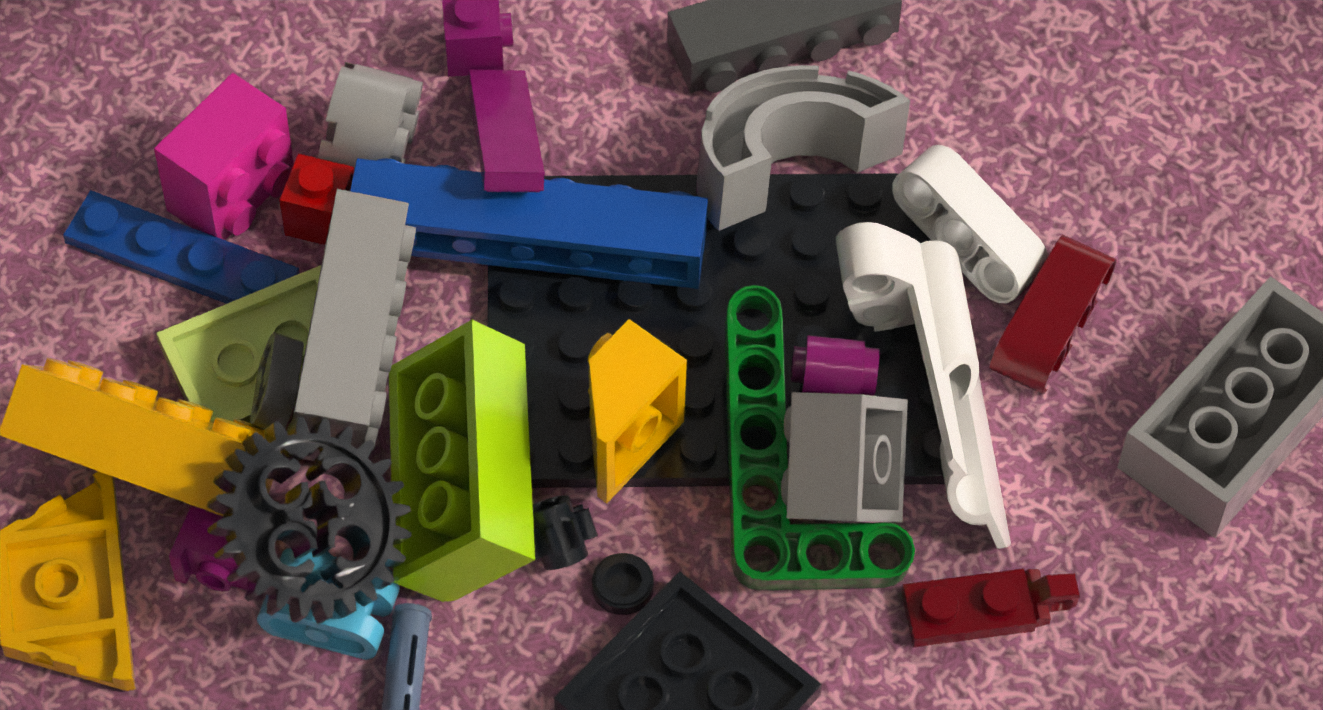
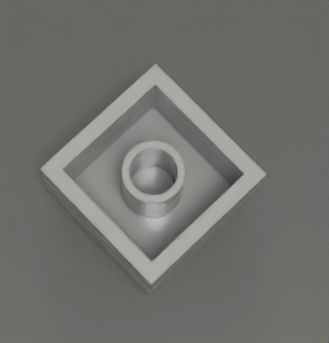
(845, 457)

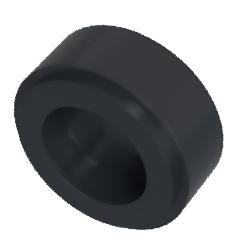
(622, 583)

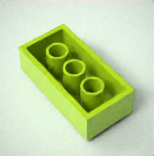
(462, 461)

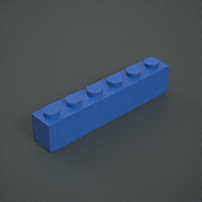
(556, 230)

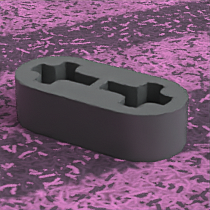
(277, 381)

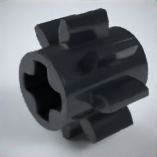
(561, 532)

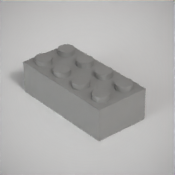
(355, 316)
(1233, 410)

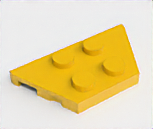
(67, 588)

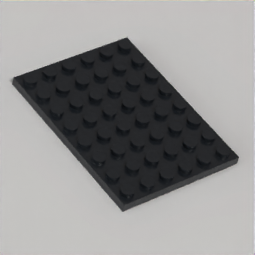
(781, 249)

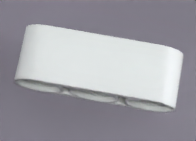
(961, 209)

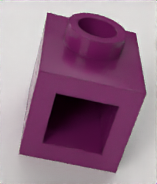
(475, 35)

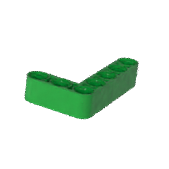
(766, 468)

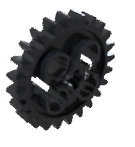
(256, 521)

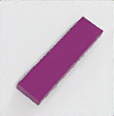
(505, 131)

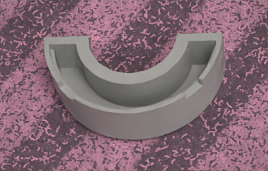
(790, 115)

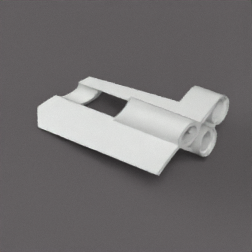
(904, 283)

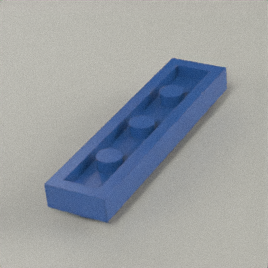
(172, 250)

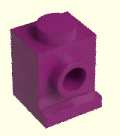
(195, 552)

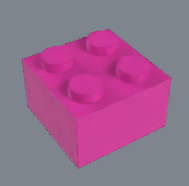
(225, 159)

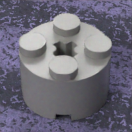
(370, 115)

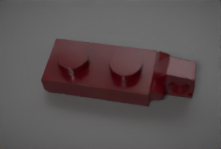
(985, 605)

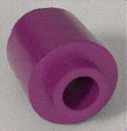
(835, 366)

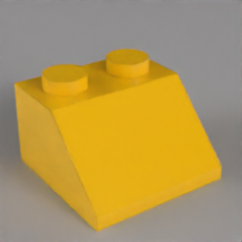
(634, 403)

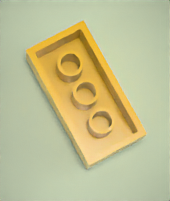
(123, 430)

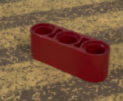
(1050, 312)

